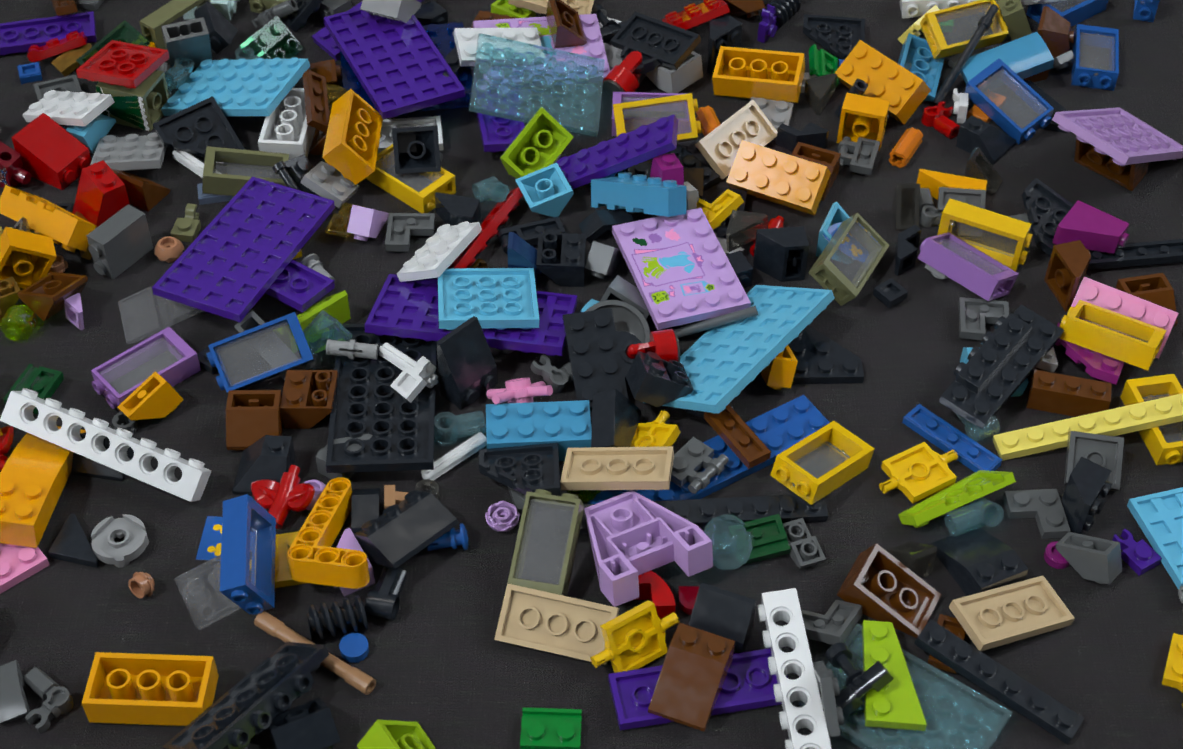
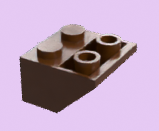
(820, 156)
(1151, 288)
(307, 397)
(252, 416)

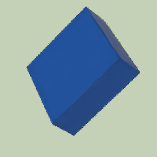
(30, 73)

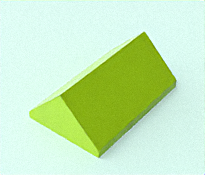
(536, 145)
(335, 305)

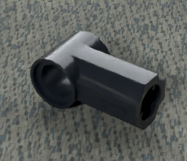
(385, 599)

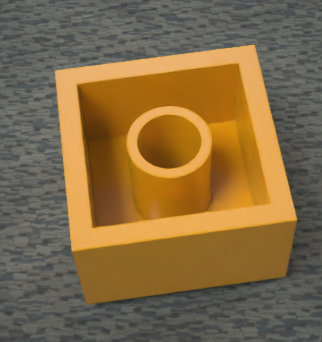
(863, 118)
(25, 256)

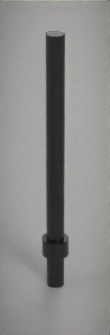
(983, 25)

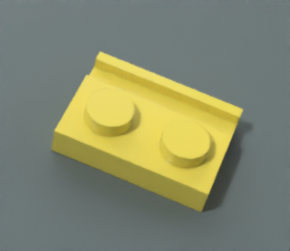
(916, 27)

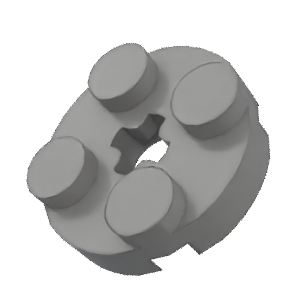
(119, 552)

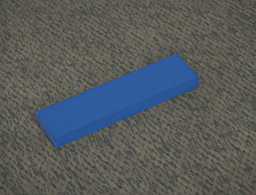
(948, 438)

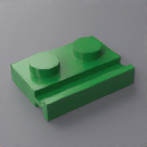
(822, 62)
(550, 728)

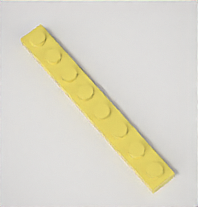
(1107, 422)

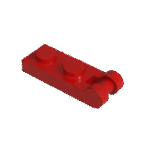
(56, 46)

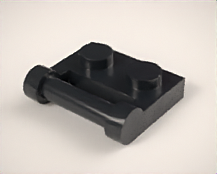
(297, 169)

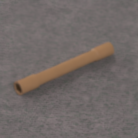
(350, 674)

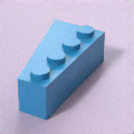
(639, 194)

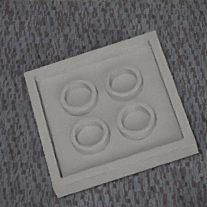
(130, 152)

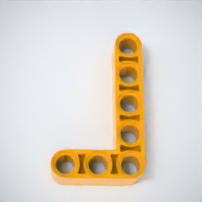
(311, 553)

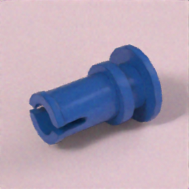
(451, 539)

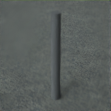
(716, 321)

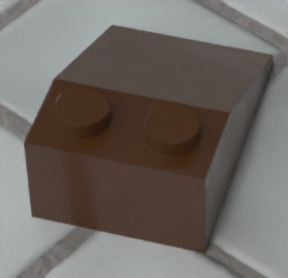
(889, 591)
(692, 676)

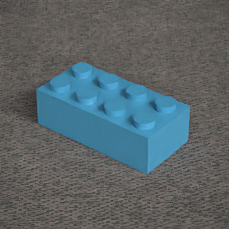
(539, 424)

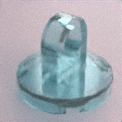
(729, 541)

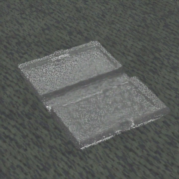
(148, 314)

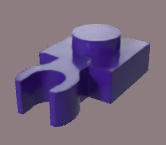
(767, 26)
(1137, 554)

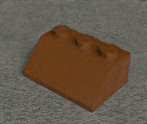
(1126, 176)
(1067, 394)

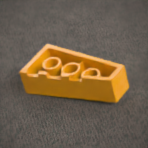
(46, 218)

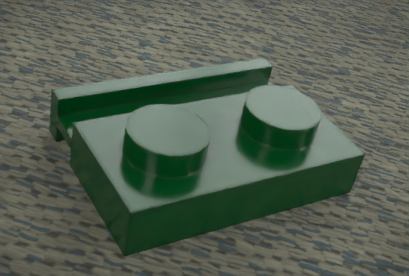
(40, 380)
(767, 538)

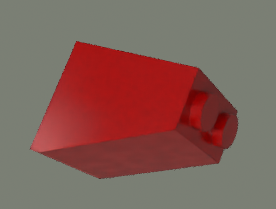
(51, 152)
(99, 193)

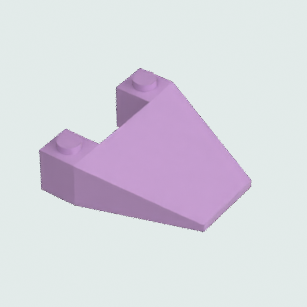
(637, 536)

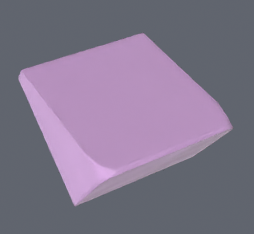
(74, 310)

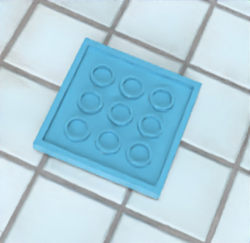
(494, 295)

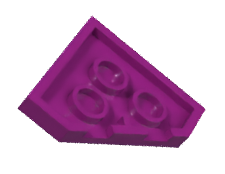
(1097, 364)

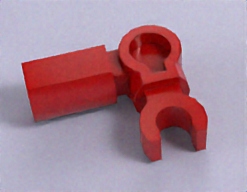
(938, 118)

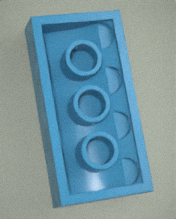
(1024, 56)
(918, 59)

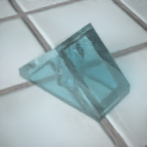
(324, 328)

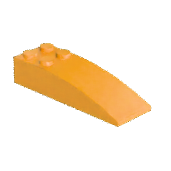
(31, 489)

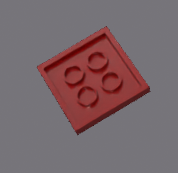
(697, 14)
(122, 64)

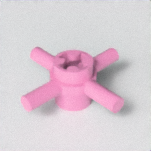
(519, 391)

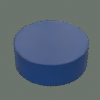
(354, 647)

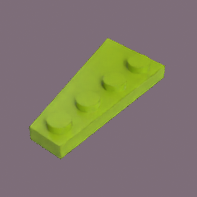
(963, 492)
(896, 703)

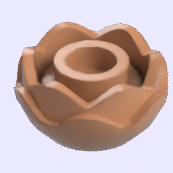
(168, 249)

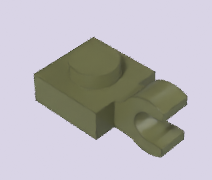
(187, 228)

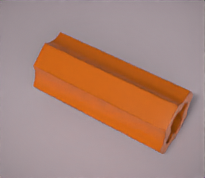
(708, 119)
(906, 147)

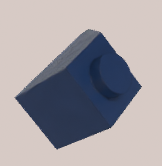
(521, 254)

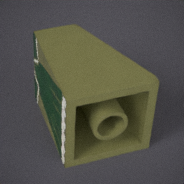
(140, 105)

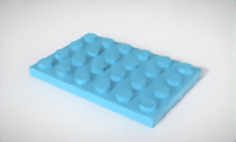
(239, 85)

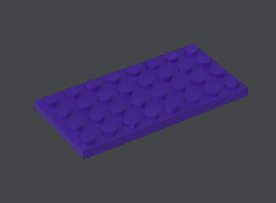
(394, 62)
(244, 249)
(411, 311)

